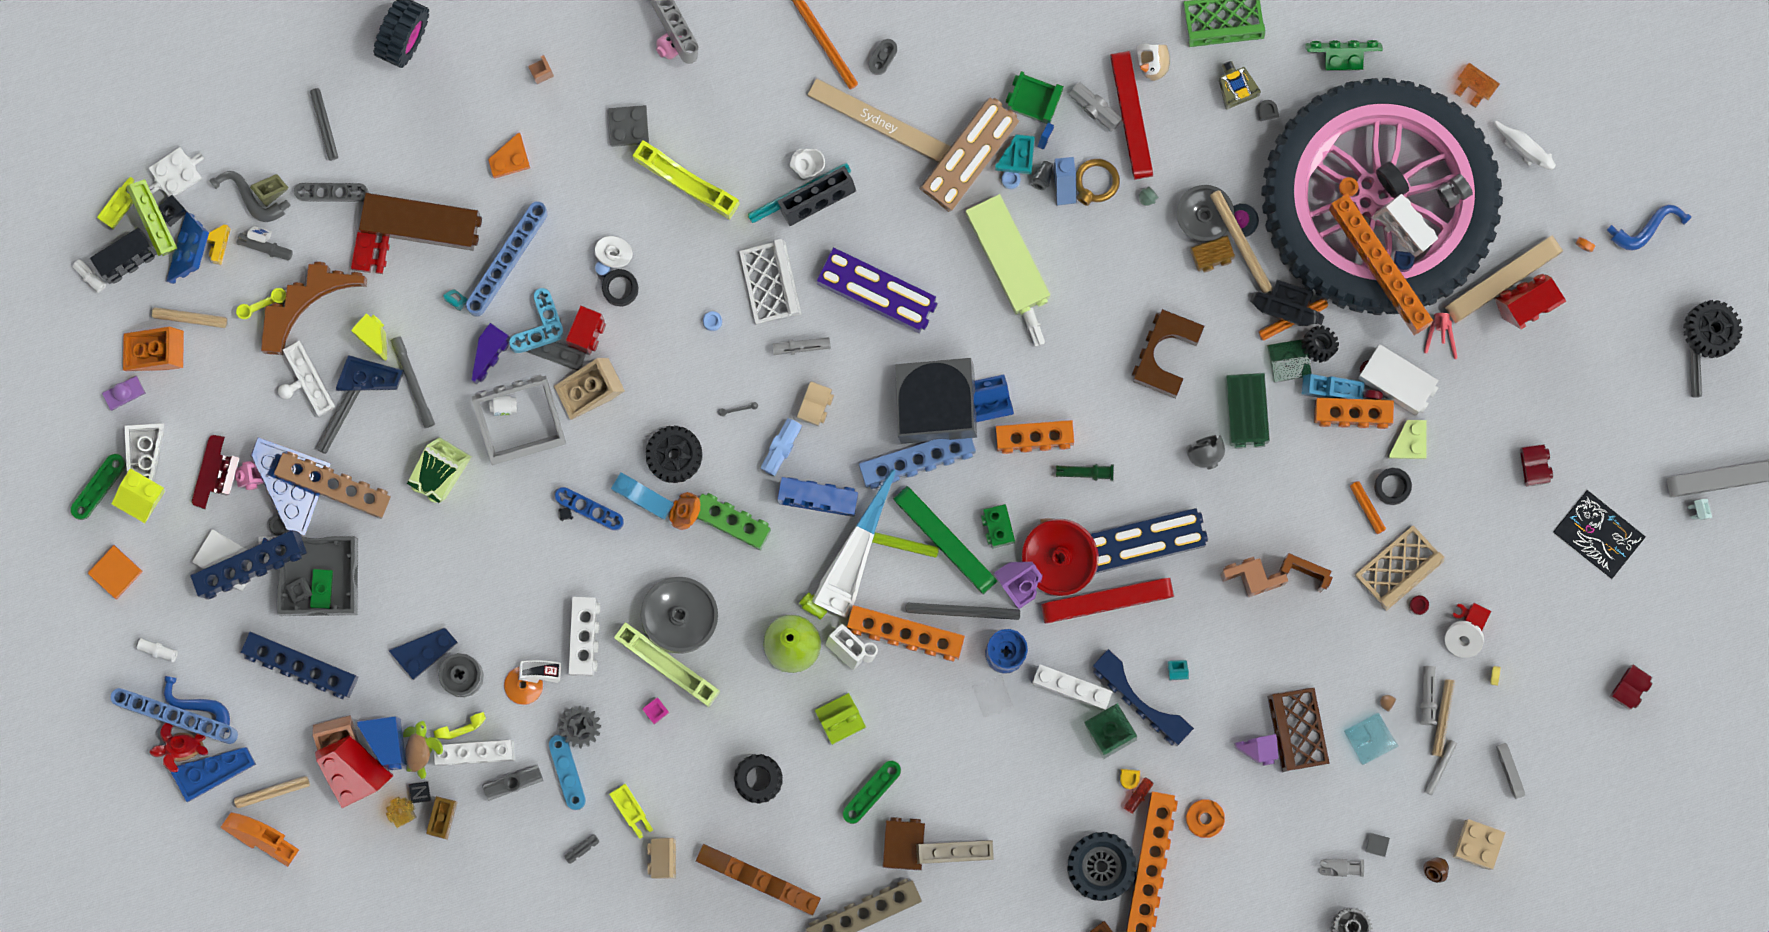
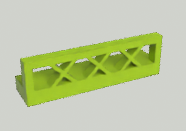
(151, 217)

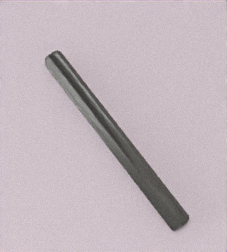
(964, 611)

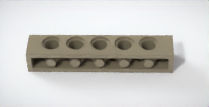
(906, 887)

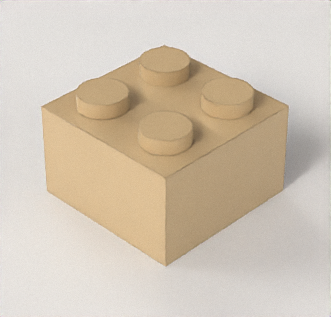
(1479, 844)

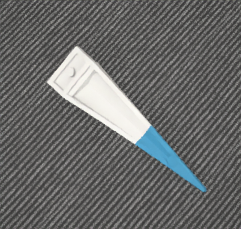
(842, 580)

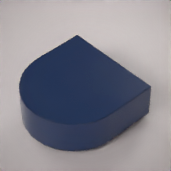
(1403, 260)

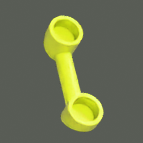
(245, 311)
(476, 721)

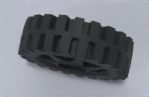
(1699, 330)
(674, 439)

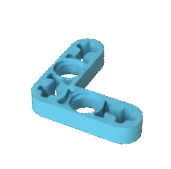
(548, 325)

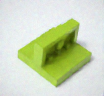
(840, 718)

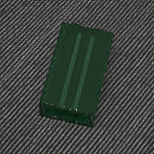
(1247, 410)

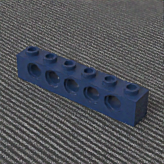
(204, 579)
(255, 642)

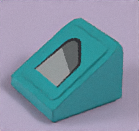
(455, 299)

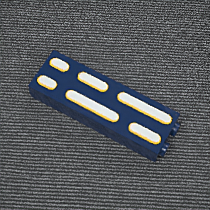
(1150, 540)

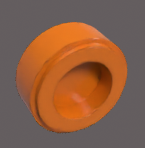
(1348, 185)
(1585, 244)

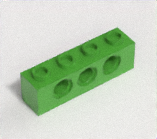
(754, 539)

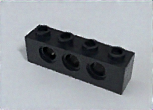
(816, 196)

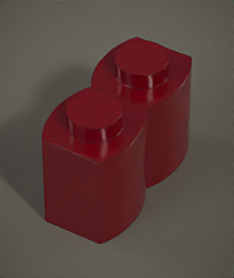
(1535, 465)
(1631, 687)

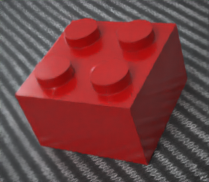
(585, 330)

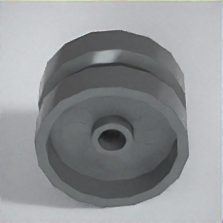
(450, 670)

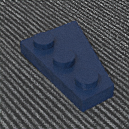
(368, 375)
(423, 652)

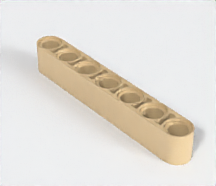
(1504, 279)

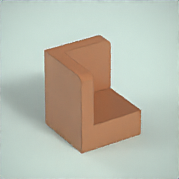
(541, 70)

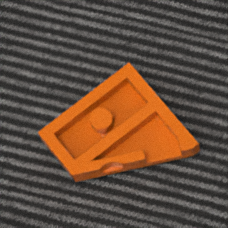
(509, 158)

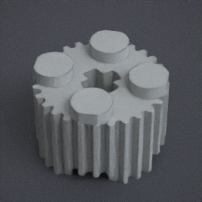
(1350, 915)

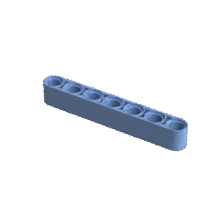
(507, 249)
(182, 719)

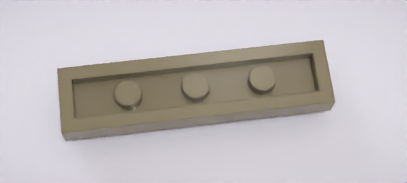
(954, 852)

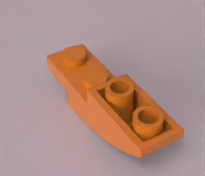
(258, 834)

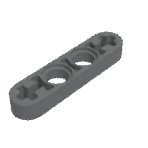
(331, 192)

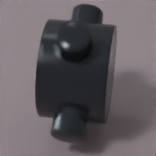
(565, 514)

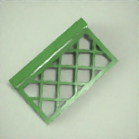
(1223, 35)

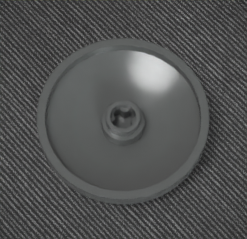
(679, 615)

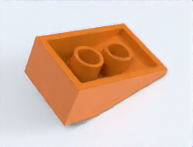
(153, 349)

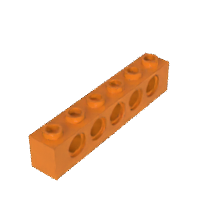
(954, 640)

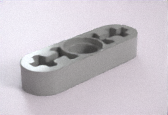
(1510, 770)

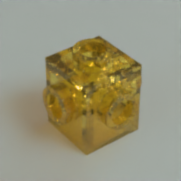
(398, 818)

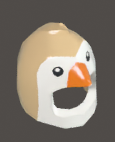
(1153, 60)

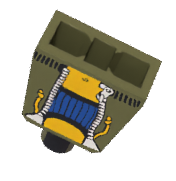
(1237, 86)

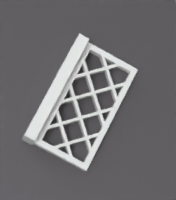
(786, 277)

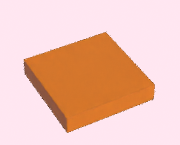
(115, 572)

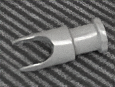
(1341, 867)

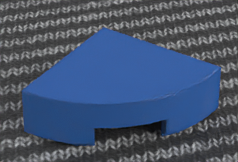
(1045, 135)

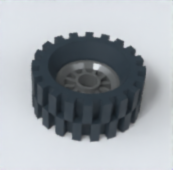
(1114, 847)

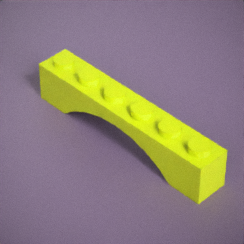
(686, 181)

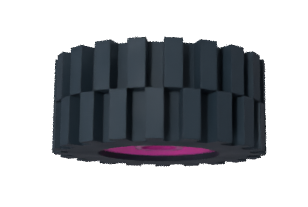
(401, 32)

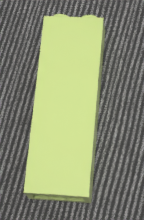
(1008, 255)

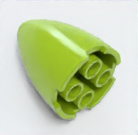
(796, 654)

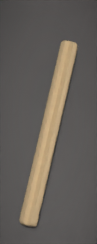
(1241, 241)

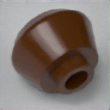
(1436, 869)

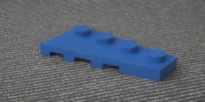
(205, 774)

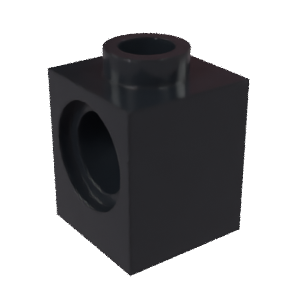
(179, 210)

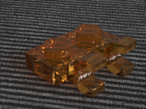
(1477, 81)

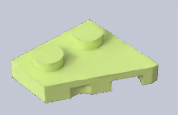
(1411, 441)

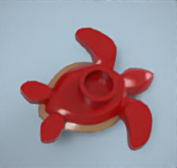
(178, 747)

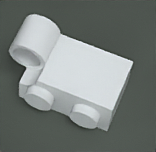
(850, 648)

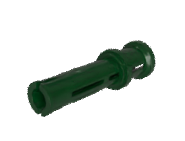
(1095, 472)

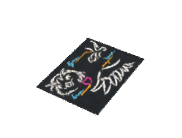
(1599, 534)

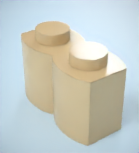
(815, 403)

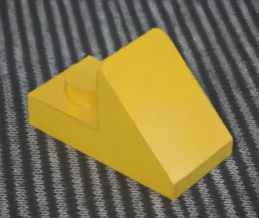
(219, 238)

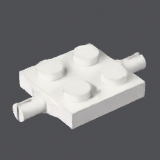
(175, 173)

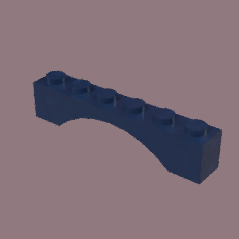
(1112, 670)

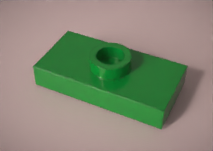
(321, 589)

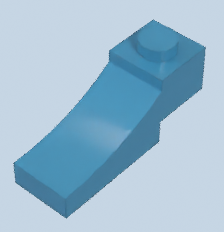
(1332, 387)
(642, 496)

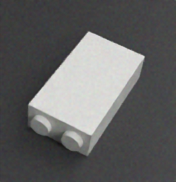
(1399, 380)

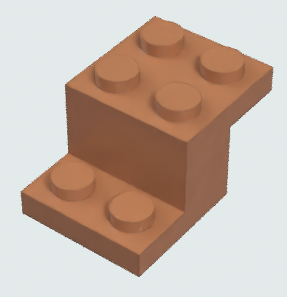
(1253, 576)

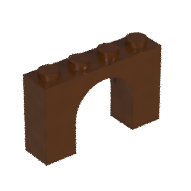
(1167, 326)

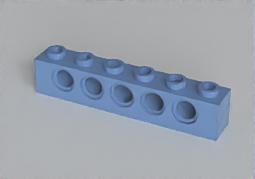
(869, 468)

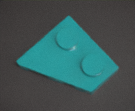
(1018, 156)

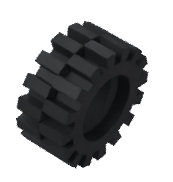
(1313, 349)

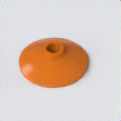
(521, 695)

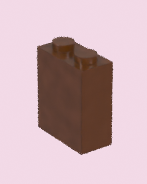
(901, 843)

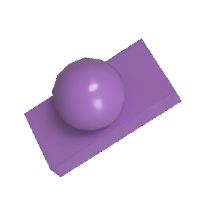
(123, 393)

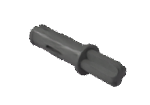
(268, 248)

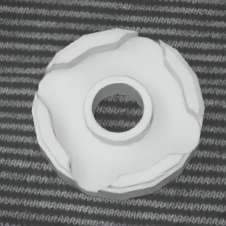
(1460, 648)

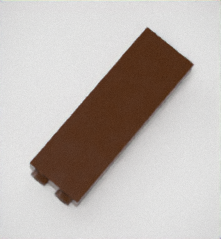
(420, 221)

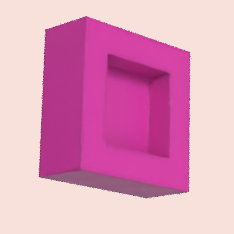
(655, 710)

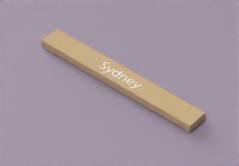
(878, 120)

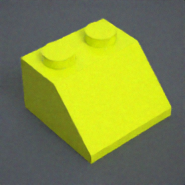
(372, 334)
(138, 496)

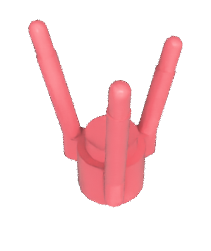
(1441, 322)

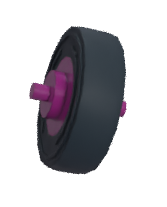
(1246, 218)

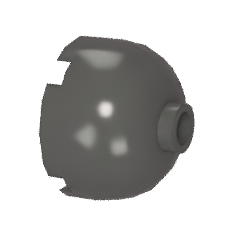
(1207, 452)

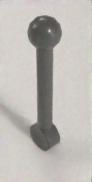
(722, 412)

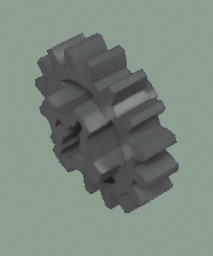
(568, 722)

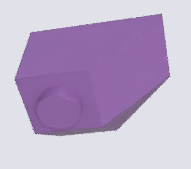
(1019, 581)
(1260, 749)

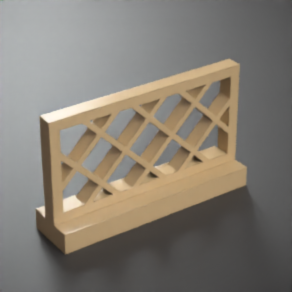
(1414, 576)

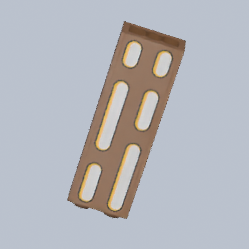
(969, 154)

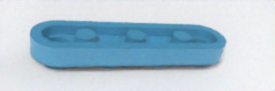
(567, 772)

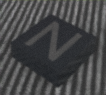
(420, 792)

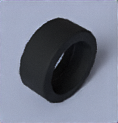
(1392, 180)
(620, 273)
(1390, 500)

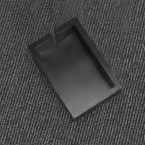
(124, 256)

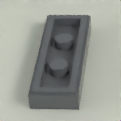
(559, 353)

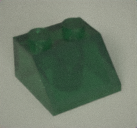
(1110, 731)

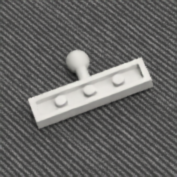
(308, 380)

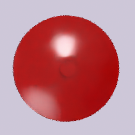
(1063, 556)

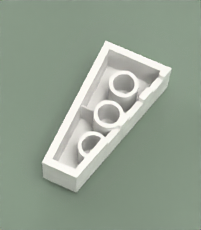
(143, 448)

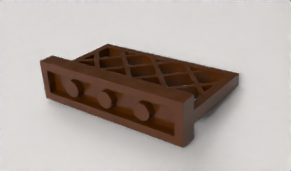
(1281, 729)

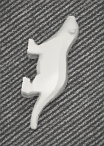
(1526, 147)

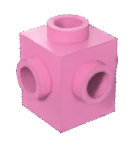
(248, 476)

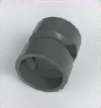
(1460, 188)

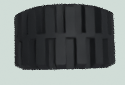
(744, 768)

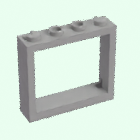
(526, 449)

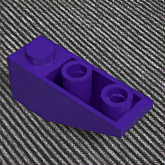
(489, 347)

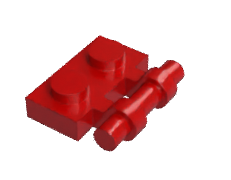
(364, 253)

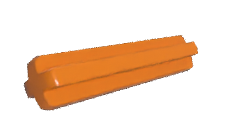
(1367, 507)

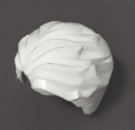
(807, 162)

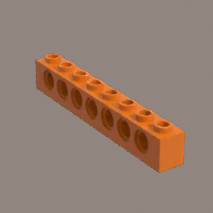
(1380, 264)
(1157, 801)

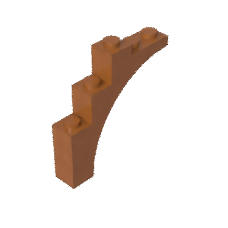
(319, 283)
(758, 879)

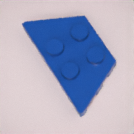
(189, 249)

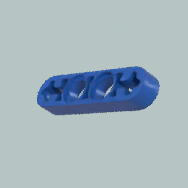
(590, 507)

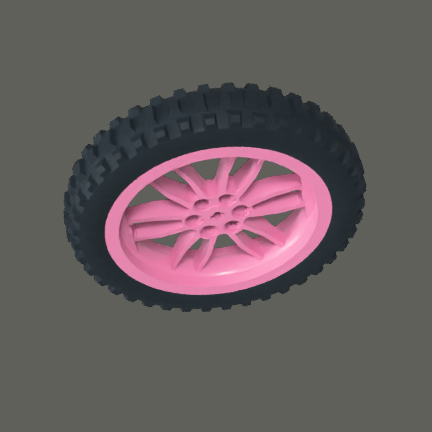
(1311, 138)

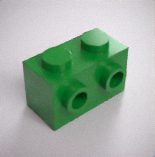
(998, 526)

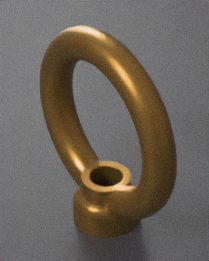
(1086, 196)

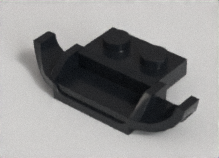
(1289, 304)

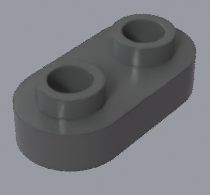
(883, 57)

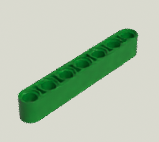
(945, 540)

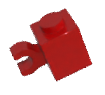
(1475, 614)

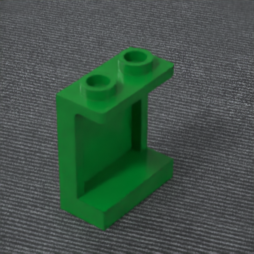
(1034, 98)

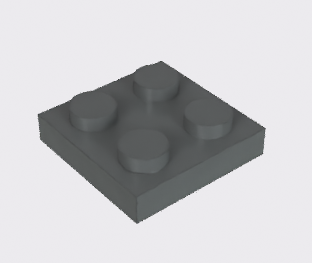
(628, 125)

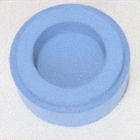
(1011, 180)
(712, 321)

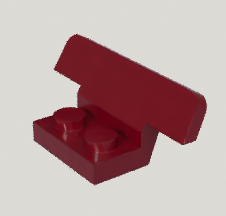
(215, 472)

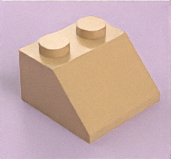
(662, 858)

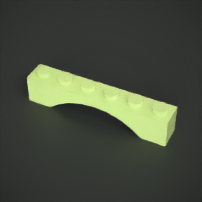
(667, 665)

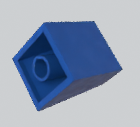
(385, 740)

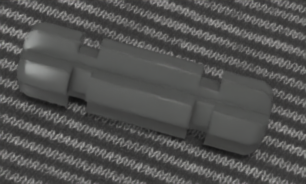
(581, 849)

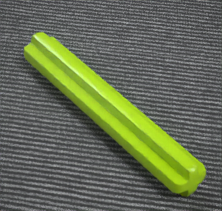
(906, 545)

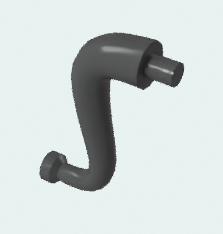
(259, 213)

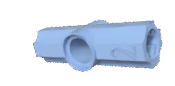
(781, 447)

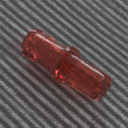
(1138, 796)

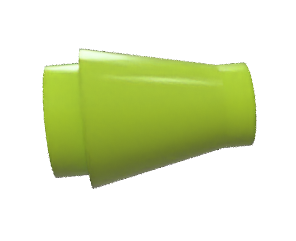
(809, 606)

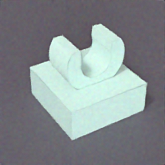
(1703, 509)

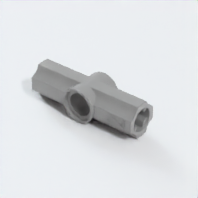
(1095, 106)

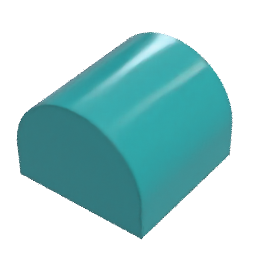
(1178, 670)

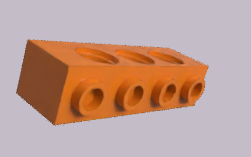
(1384, 409)
(1063, 428)

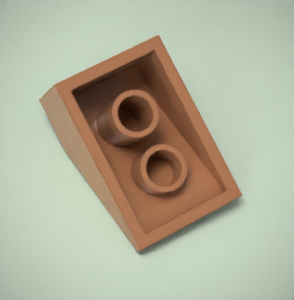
(332, 731)

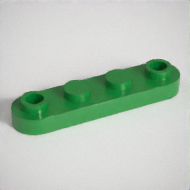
(98, 486)
(871, 792)

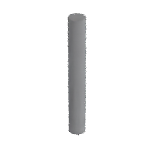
(1441, 767)

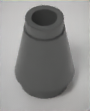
(1042, 176)

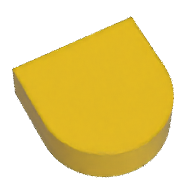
(1129, 778)

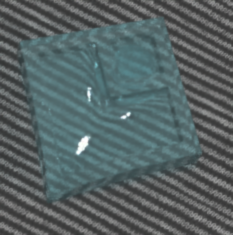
(1370, 738)

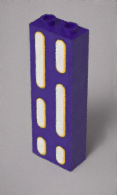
(877, 290)

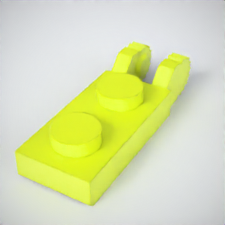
(117, 206)
(630, 808)

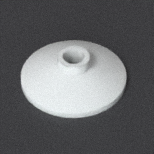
(613, 252)

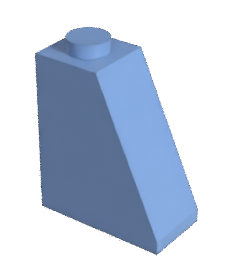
(1065, 180)

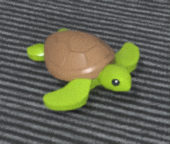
(419, 748)

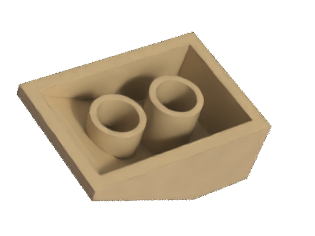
(589, 387)

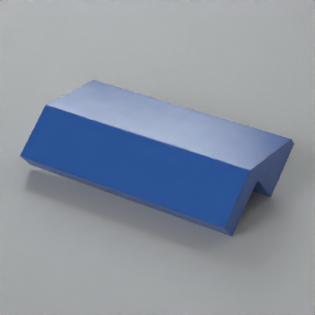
(992, 398)

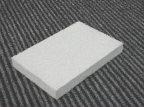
(217, 549)

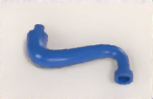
(1633, 243)
(218, 709)

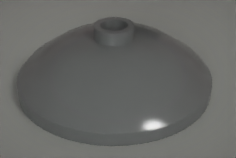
(1193, 204)

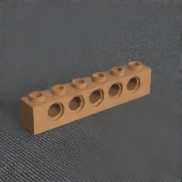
(321, 487)

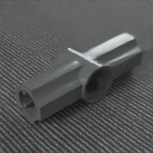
(500, 787)

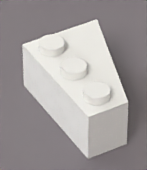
(1406, 225)

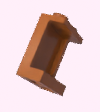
(1308, 568)

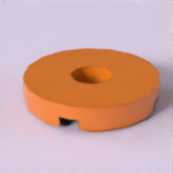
(684, 519)
(1215, 812)

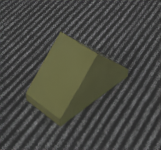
(269, 189)

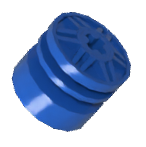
(1014, 643)

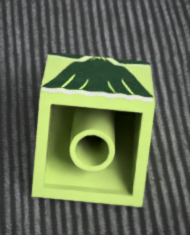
(438, 470)

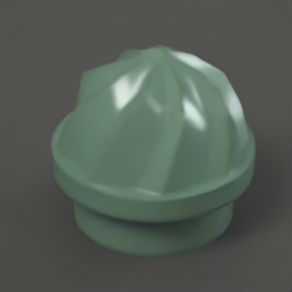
(1148, 196)

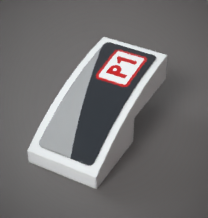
(539, 670)

